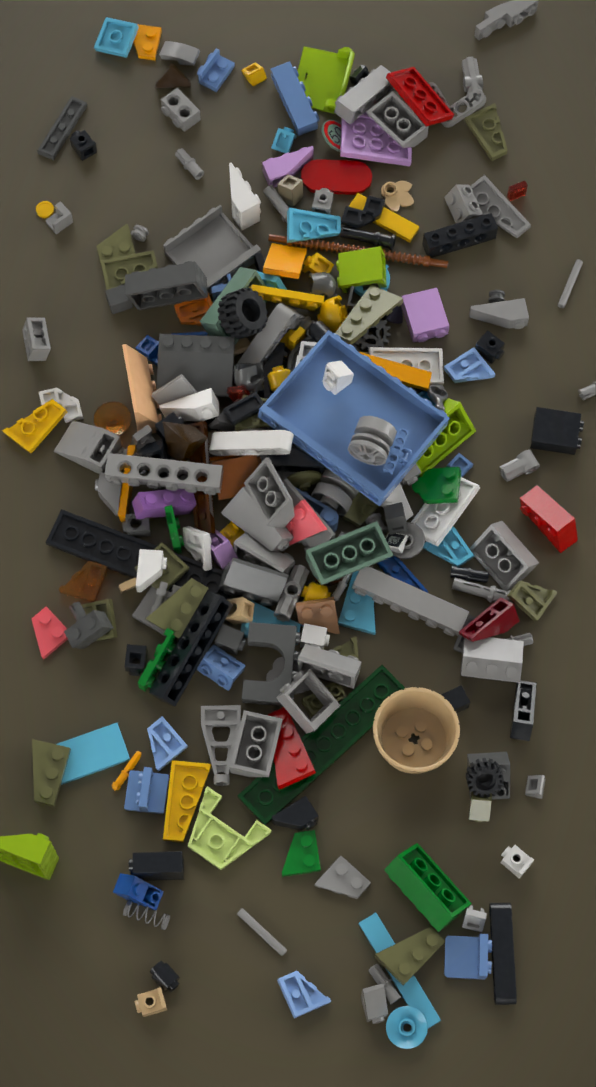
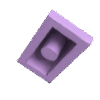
(221, 549)

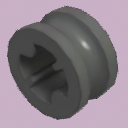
(496, 296)

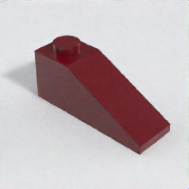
(491, 622)

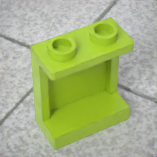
(361, 268)

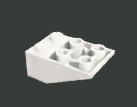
(244, 203)

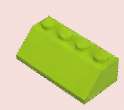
(455, 433)

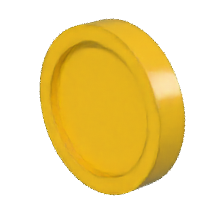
(45, 209)

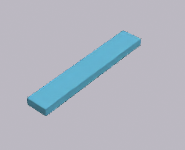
(411, 991)

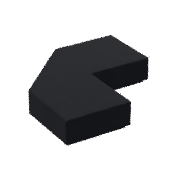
(359, 218)

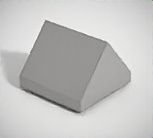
(535, 786)

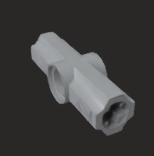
(472, 79)
(287, 601)

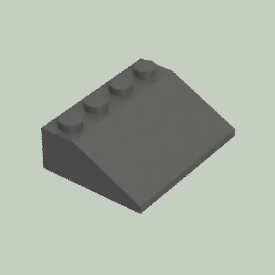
(200, 359)

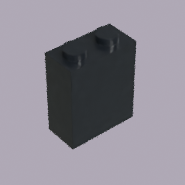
(556, 431)
(157, 866)

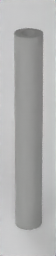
(570, 283)
(262, 932)

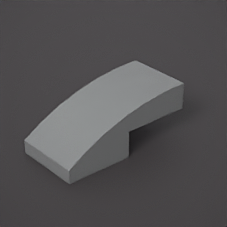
(181, 52)

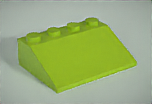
(29, 853)

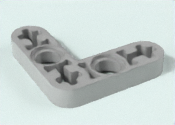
(463, 101)

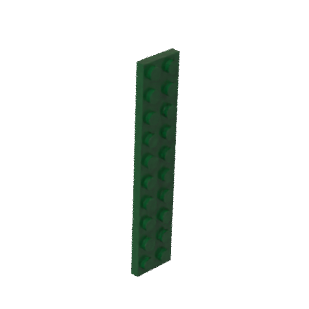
(325, 744)

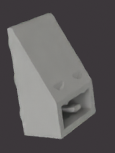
(88, 445)

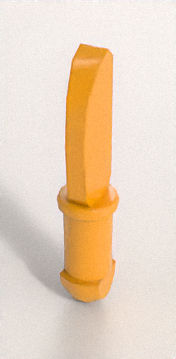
(125, 773)

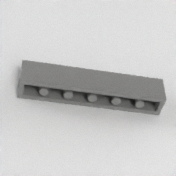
(410, 600)

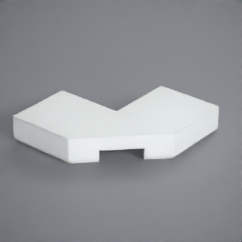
(70, 403)

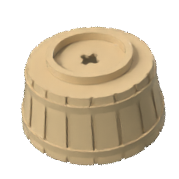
(417, 713)

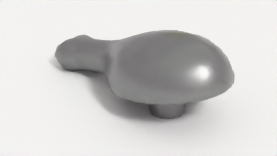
(437, 395)

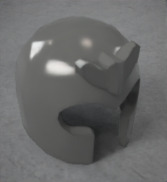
(322, 284)
(249, 376)

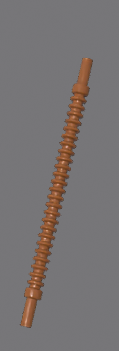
(425, 261)

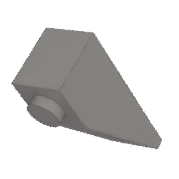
(504, 314)
(374, 1003)

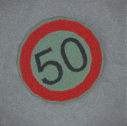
(332, 133)

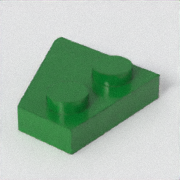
(173, 525)

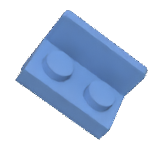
(146, 791)

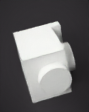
(516, 868)

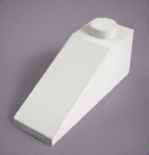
(193, 407)

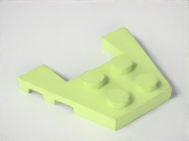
(218, 841)

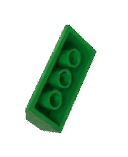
(427, 886)

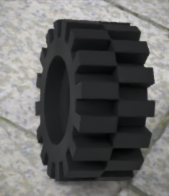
(484, 787)

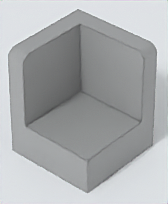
(60, 219)

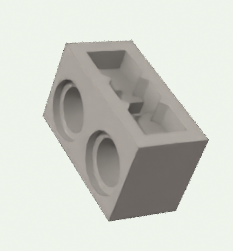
(182, 107)
(36, 339)

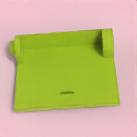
(326, 75)

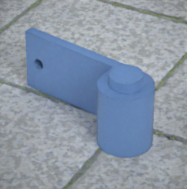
(326, 513)

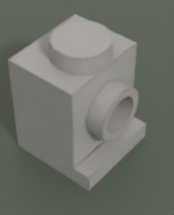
(322, 201)

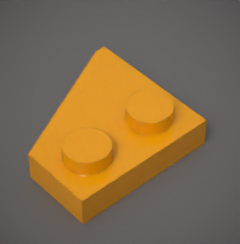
(147, 41)

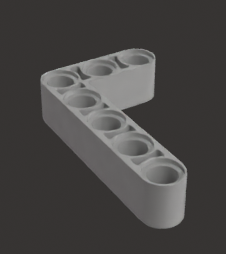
(266, 340)

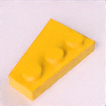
(35, 427)

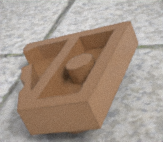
(319, 613)

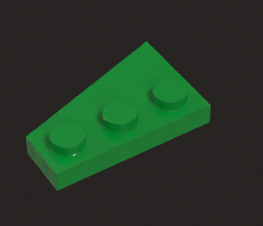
(162, 651)

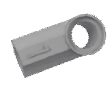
(524, 463)

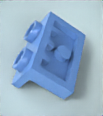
(215, 71)
(220, 667)

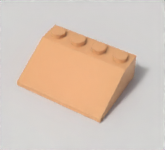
(141, 388)

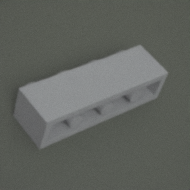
(363, 95)

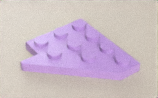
(369, 142)

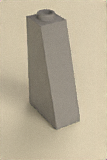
(246, 516)

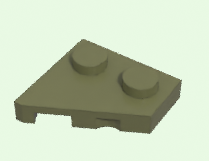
(116, 245)

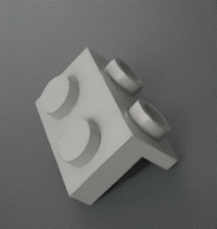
(462, 203)

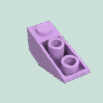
(289, 163)

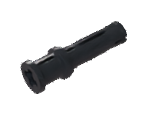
(376, 239)

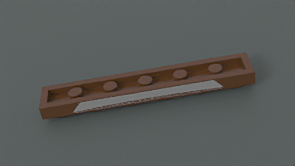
(204, 503)

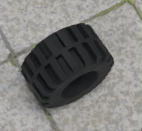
(242, 313)

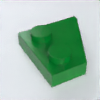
(302, 855)

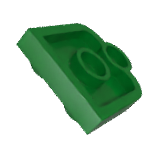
(439, 485)

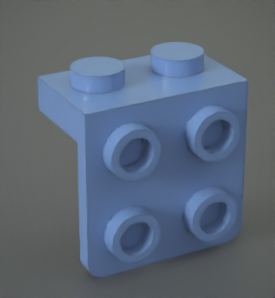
(467, 957)

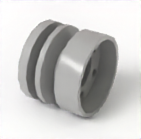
(372, 440)

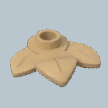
(399, 196)

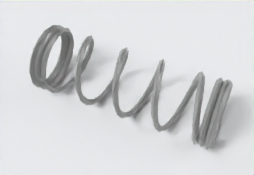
(165, 920)

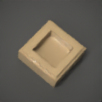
(127, 585)

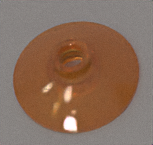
(113, 411)

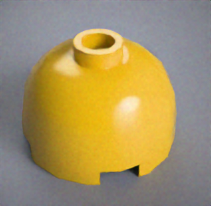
(333, 313)

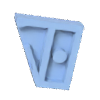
(301, 994)

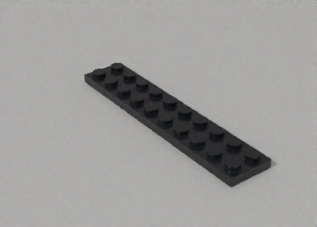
(118, 550)

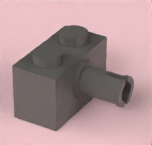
(87, 627)

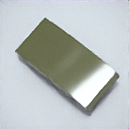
(313, 704)

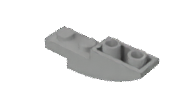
(509, 13)

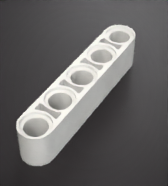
(251, 443)

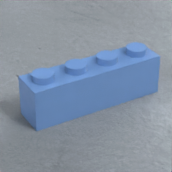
(294, 98)

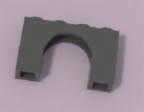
(284, 640)

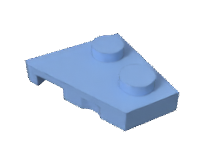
(469, 367)
(164, 743)

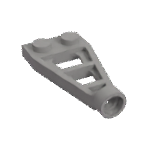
(220, 716)

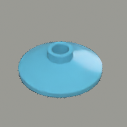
(395, 1027)

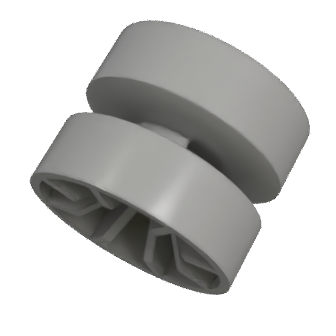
(334, 492)

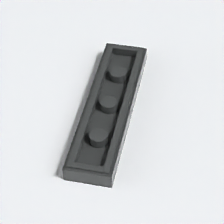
(62, 128)

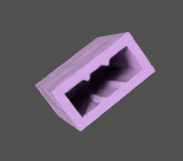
(425, 315)

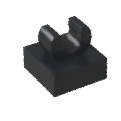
(359, 73)

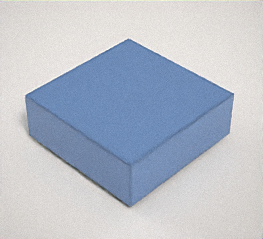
(462, 462)

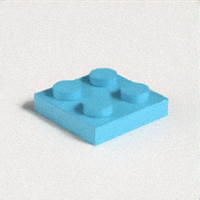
(116, 37)

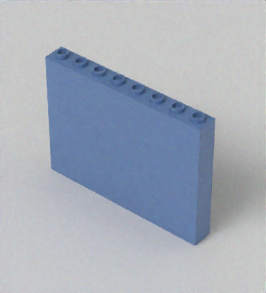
(327, 421)

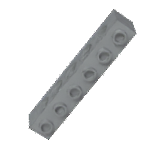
(117, 462)

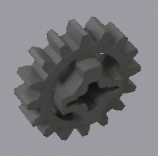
(375, 339)

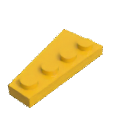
(184, 792)

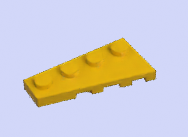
(288, 297)

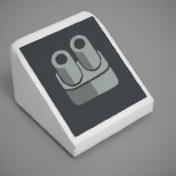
(396, 542)

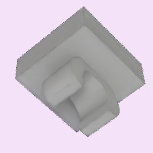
(474, 919)

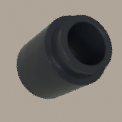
(318, 330)
(165, 976)

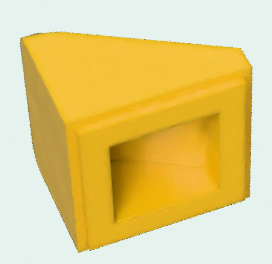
(254, 74)

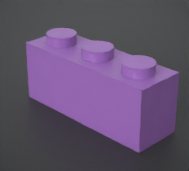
(153, 503)

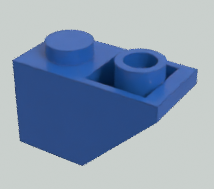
(138, 891)

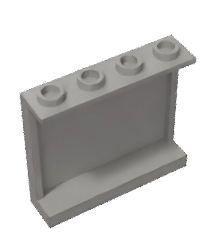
(214, 246)

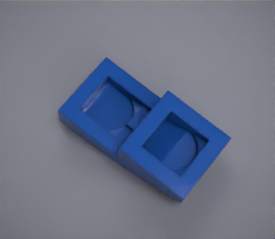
(149, 348)

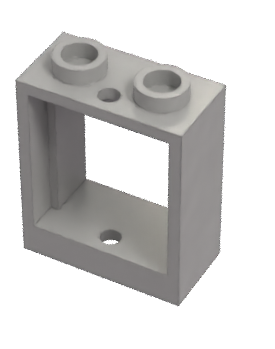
(320, 691)

